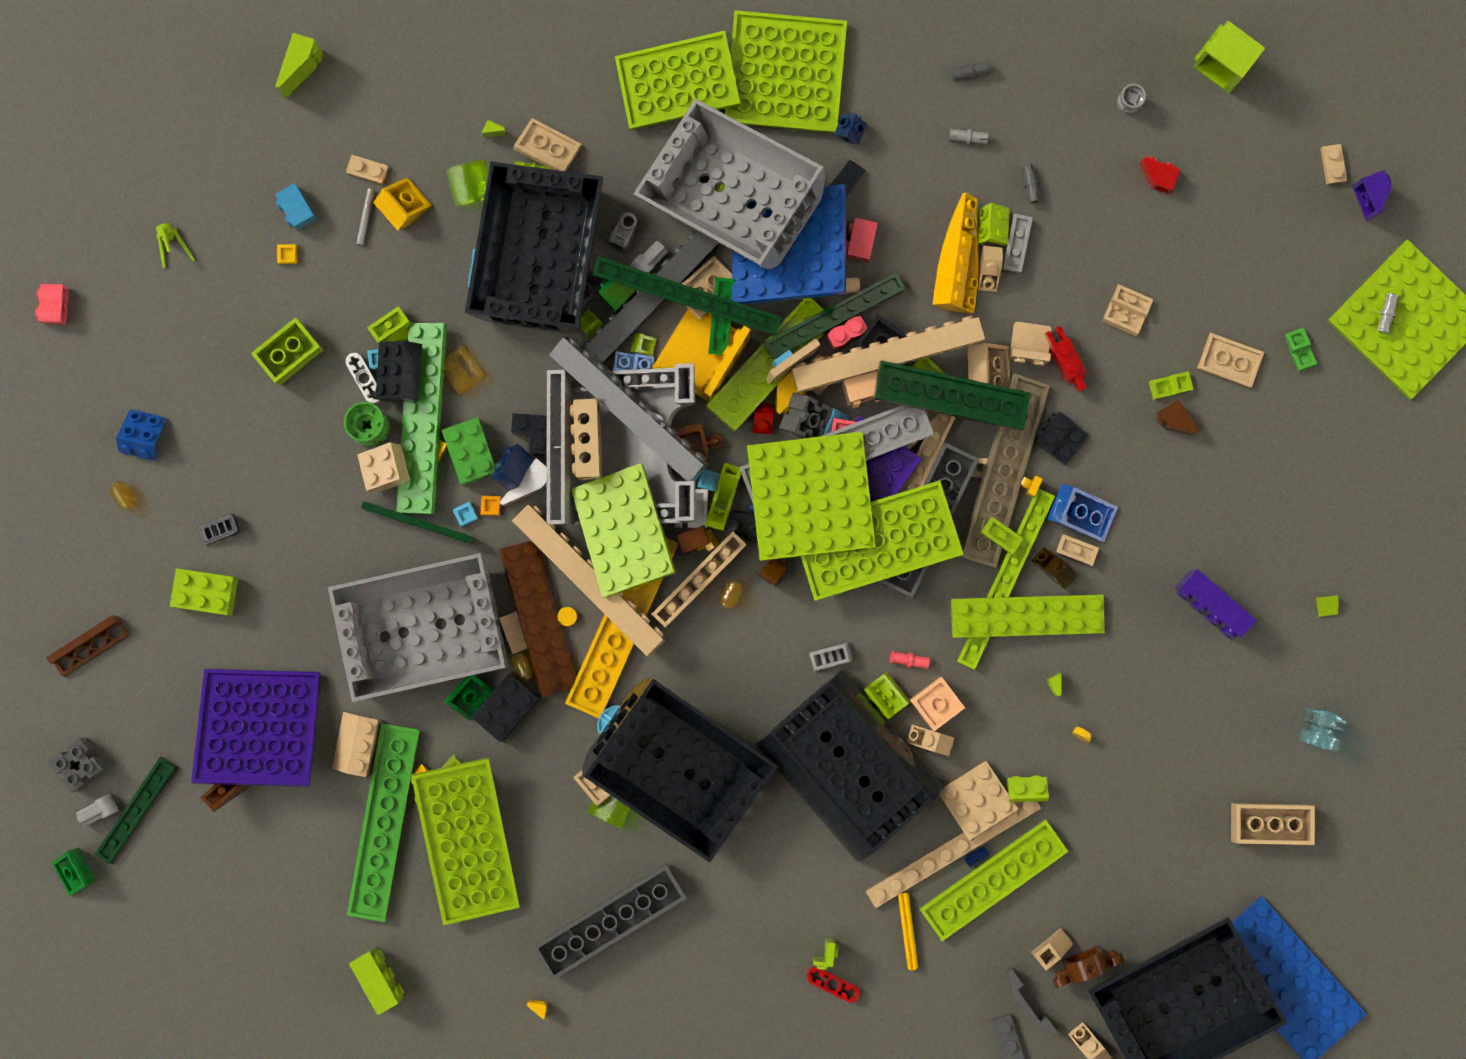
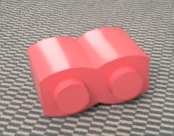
(52, 304)
(851, 331)

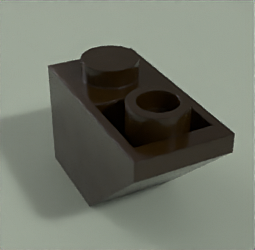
(1054, 568)

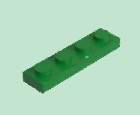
(719, 326)

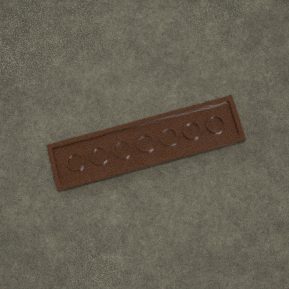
(538, 618)

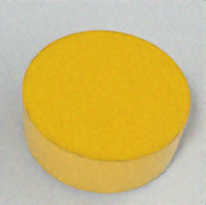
(567, 616)
(1082, 734)

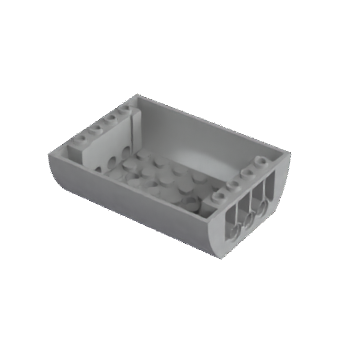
(751, 171)
(416, 601)

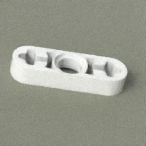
(352, 369)

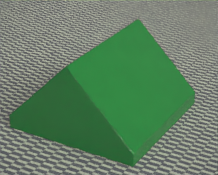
(469, 696)
(73, 871)

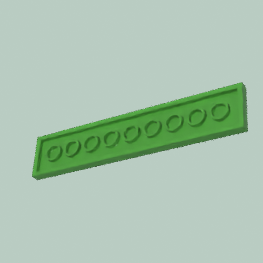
(422, 422)
(383, 822)

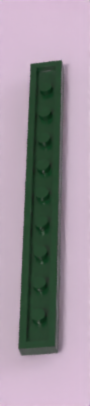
(686, 295)

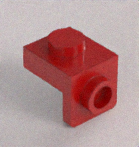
(763, 419)

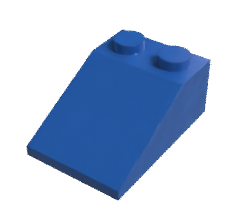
(1082, 512)

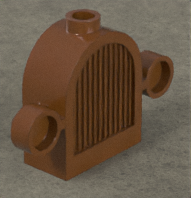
(695, 436)
(1086, 965)

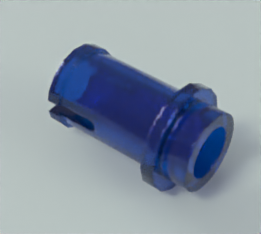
(976, 857)

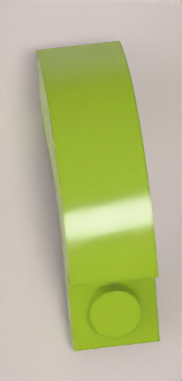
(723, 496)

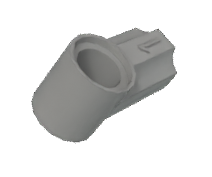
(650, 258)
(99, 809)

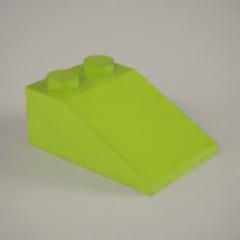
(299, 62)

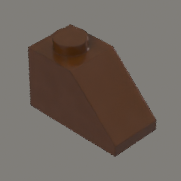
(1176, 419)
(773, 571)

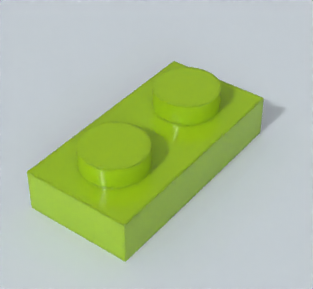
(1001, 535)

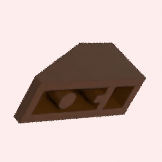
(221, 794)

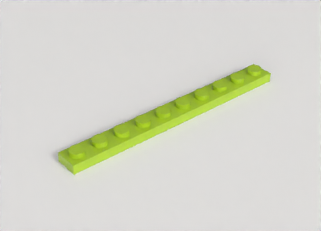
(1010, 569)

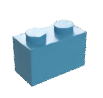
(295, 206)

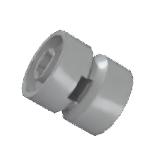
(1131, 99)

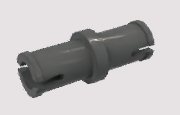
(971, 71)
(1031, 183)

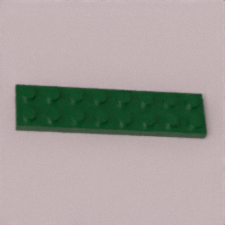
(951, 395)

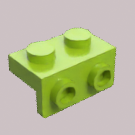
(994, 224)
(886, 695)
(1027, 789)
(830, 953)

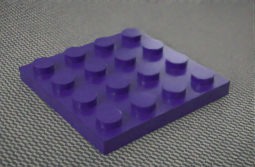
(890, 471)

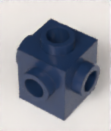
(850, 128)

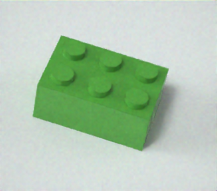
(469, 451)

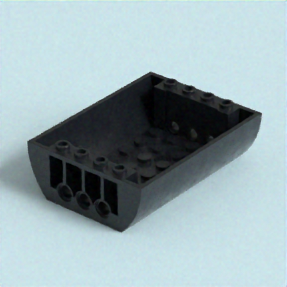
(512, 248)
(832, 782)
(657, 785)
(1195, 1025)

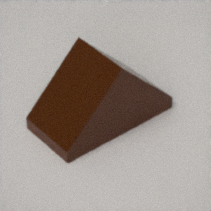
(693, 539)

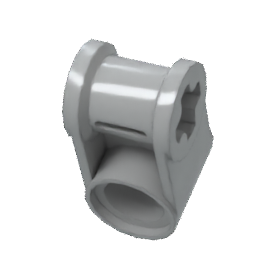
(623, 232)

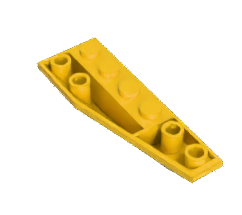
(959, 260)

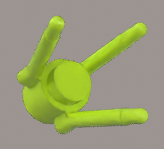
(165, 235)

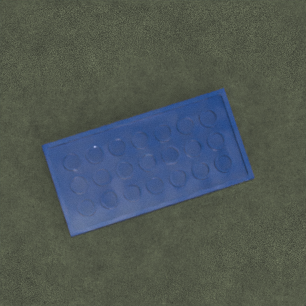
(1306, 992)

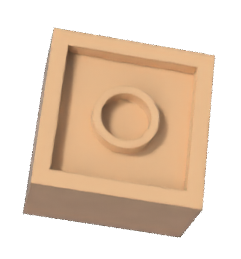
(860, 389)
(937, 703)

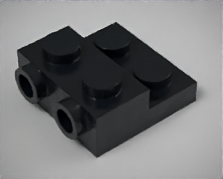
(1060, 437)

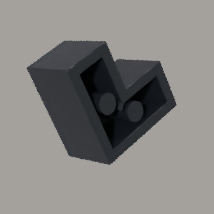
(532, 426)

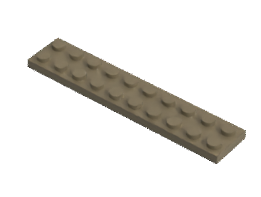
(1003, 475)

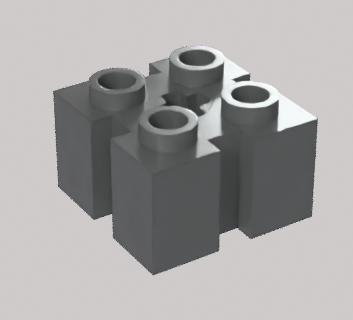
(806, 416)
(89, 765)

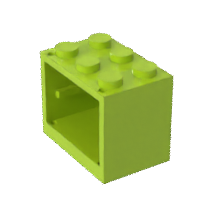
(1227, 56)

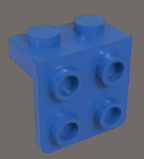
(140, 434)

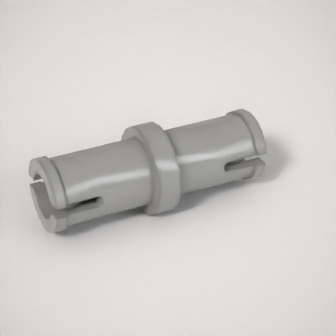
(968, 136)
(1387, 313)

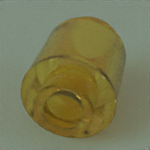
(122, 495)
(731, 594)
(522, 666)

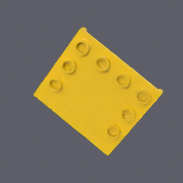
(691, 344)

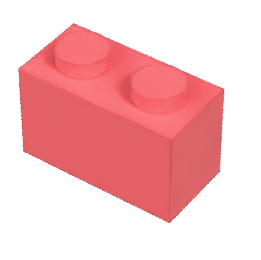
(861, 240)

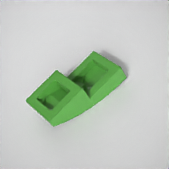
(1300, 350)

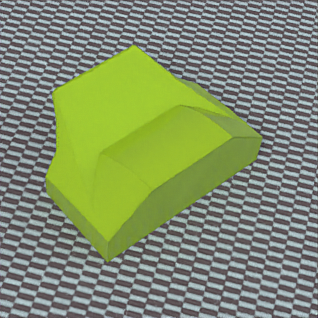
(390, 327)

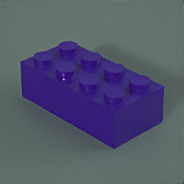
(1215, 604)

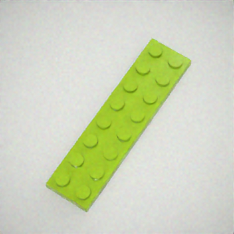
(749, 384)
(1027, 616)
(993, 880)

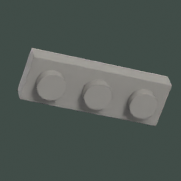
(1017, 243)

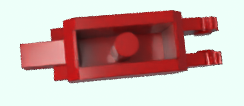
(1067, 359)

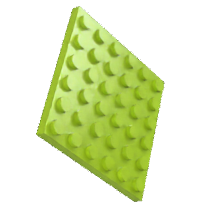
(787, 70)
(1426, 324)
(811, 496)

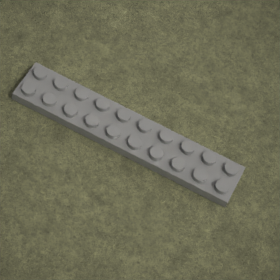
(880, 433)

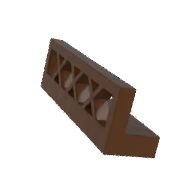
(87, 637)

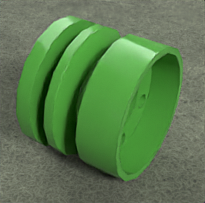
(359, 416)

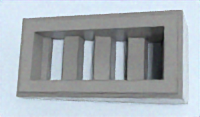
(848, 656)

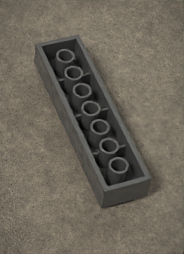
(954, 471)
(609, 921)

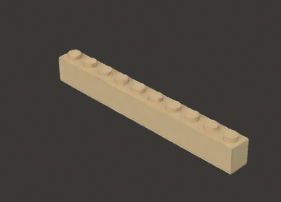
(896, 350)
(582, 574)

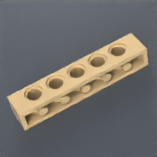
(699, 579)

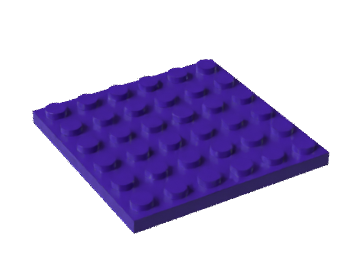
(256, 728)

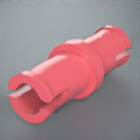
(909, 659)

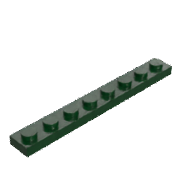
(834, 316)

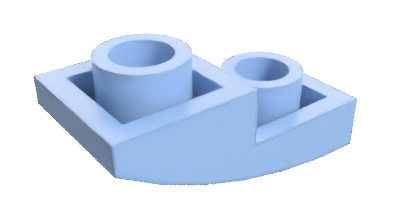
(628, 361)

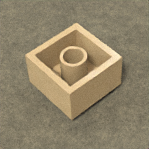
(383, 467)

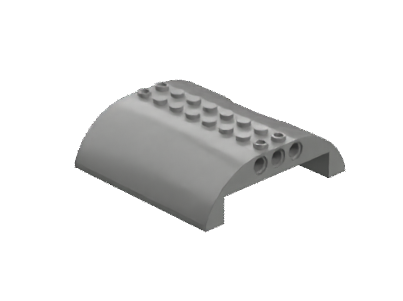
(665, 393)

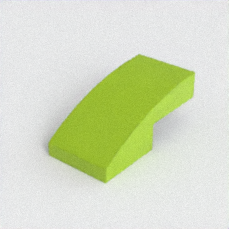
(1171, 385)

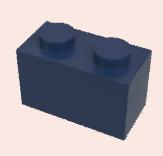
(512, 467)

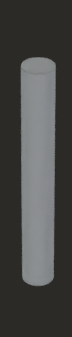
(365, 217)

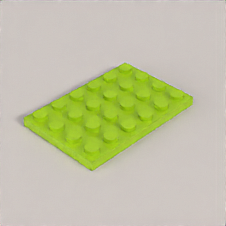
(667, 78)
(623, 530)

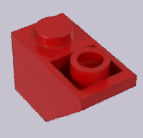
(1159, 175)

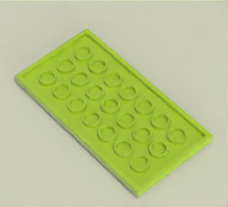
(909, 533)
(465, 841)

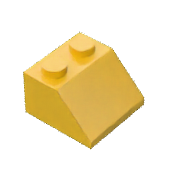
(402, 203)

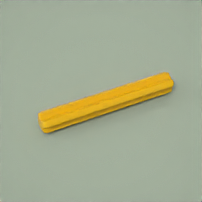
(908, 932)

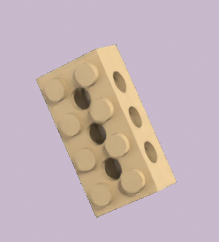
(579, 410)

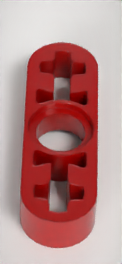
(843, 995)

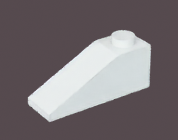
(533, 482)

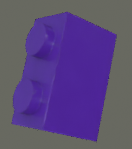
(1372, 193)

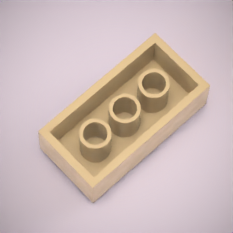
(1272, 823)

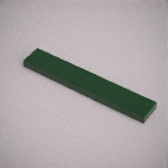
(417, 522)
(135, 810)

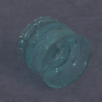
(1322, 730)

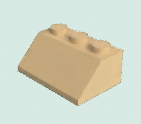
(989, 364)
(356, 744)

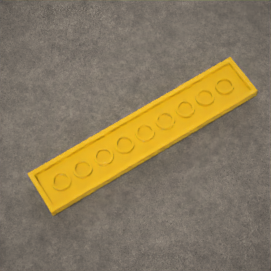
(609, 653)

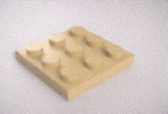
(977, 800)

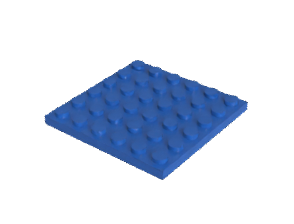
(812, 265)

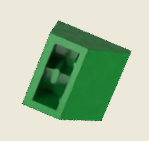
(615, 294)

